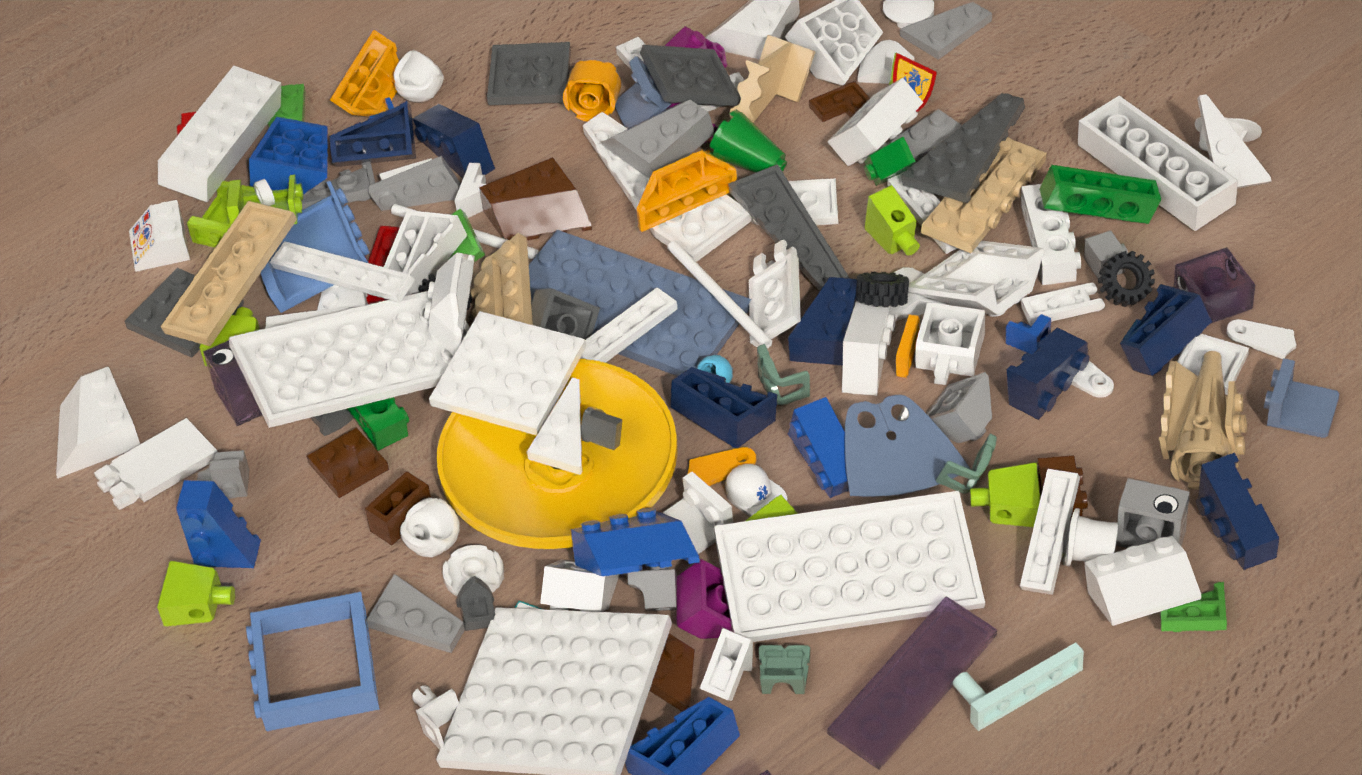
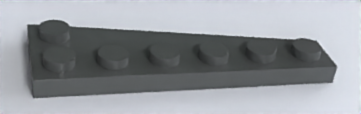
(783, 217)

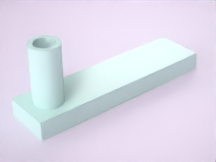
(1021, 689)

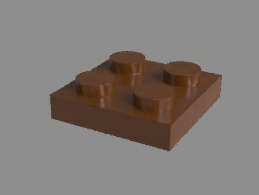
(347, 462)

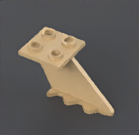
(779, 71)

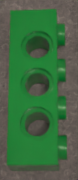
(1100, 194)
(381, 422)

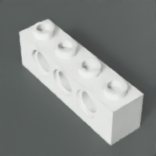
(1050, 231)

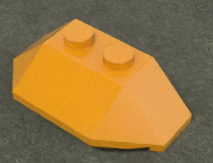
(369, 78)
(683, 188)

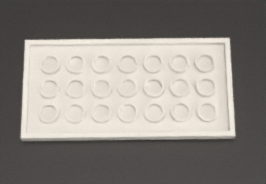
(341, 359)
(847, 566)

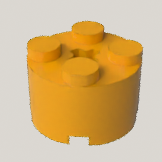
(592, 89)

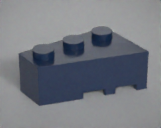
(453, 138)
(376, 140)
(824, 325)
(1164, 329)
(1046, 372)
(722, 408)
(1234, 515)

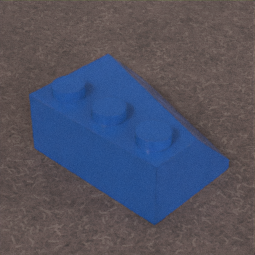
(288, 150)
(629, 543)

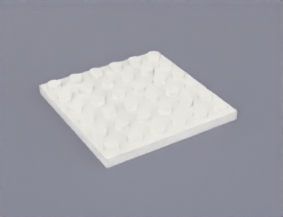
(555, 692)

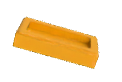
(907, 346)

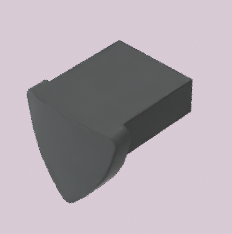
(332, 421)
(601, 428)
(476, 604)

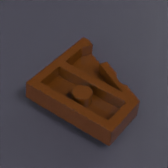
(674, 674)

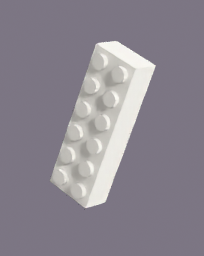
(219, 133)
(1141, 148)

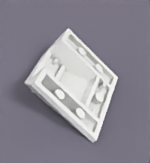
(985, 280)

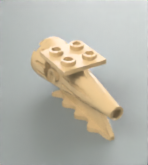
(1200, 418)

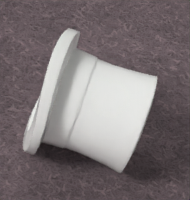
(1088, 539)

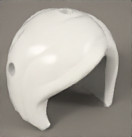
(417, 77)
(430, 527)

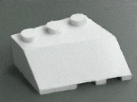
(748, 27)
(839, 36)
(93, 424)

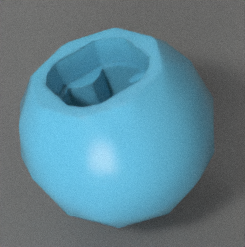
(717, 365)

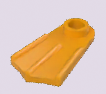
(717, 466)

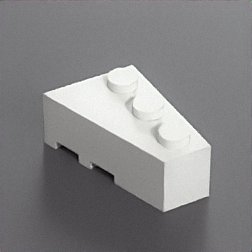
(424, 244)
(866, 348)

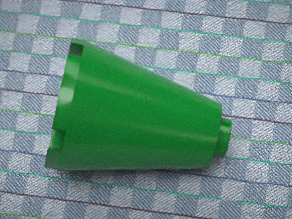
(745, 145)

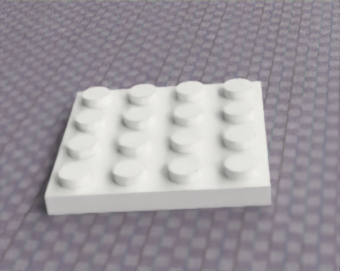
(508, 373)

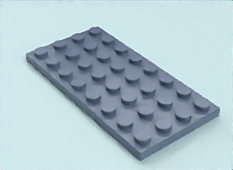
(619, 281)

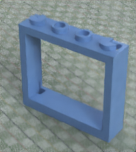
(322, 705)

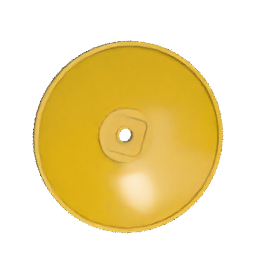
(533, 504)

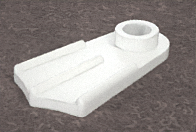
(1263, 337)
(1088, 379)

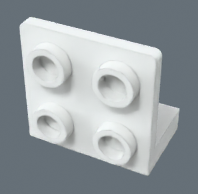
(700, 511)

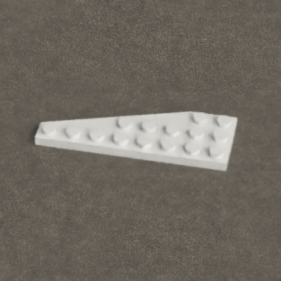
(696, 230)

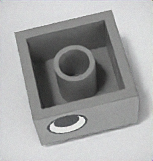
(1151, 513)

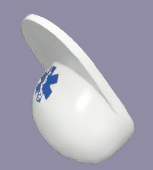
(750, 488)

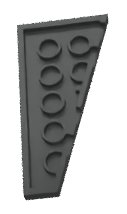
(966, 154)

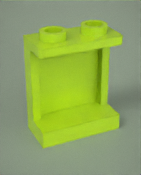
(285, 199)
(215, 221)

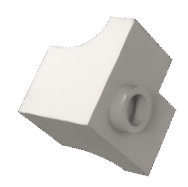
(229, 472)
(658, 587)

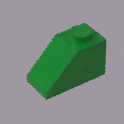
(889, 161)

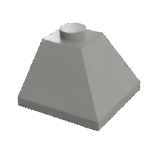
(963, 409)

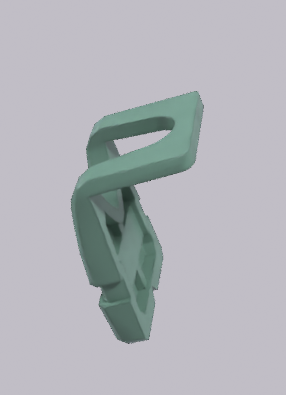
(770, 378)
(980, 463)
(784, 666)

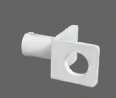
(434, 712)

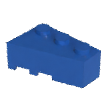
(822, 444)
(213, 529)
(686, 744)

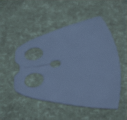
(899, 465)

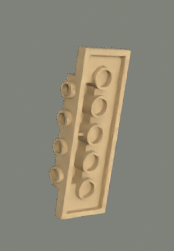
(968, 223)
(228, 273)
(505, 283)

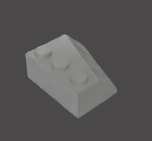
(662, 138)

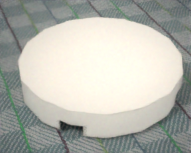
(470, 562)

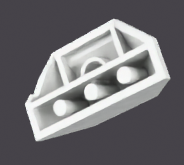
(450, 301)

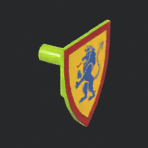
(918, 76)

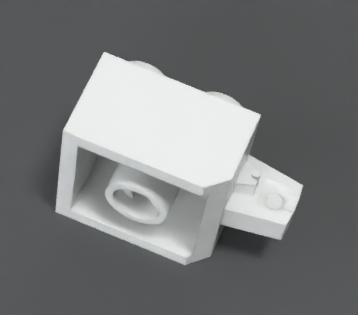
(950, 340)

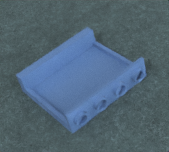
(320, 227)

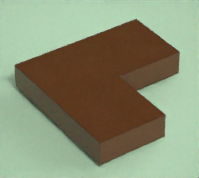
(839, 101)

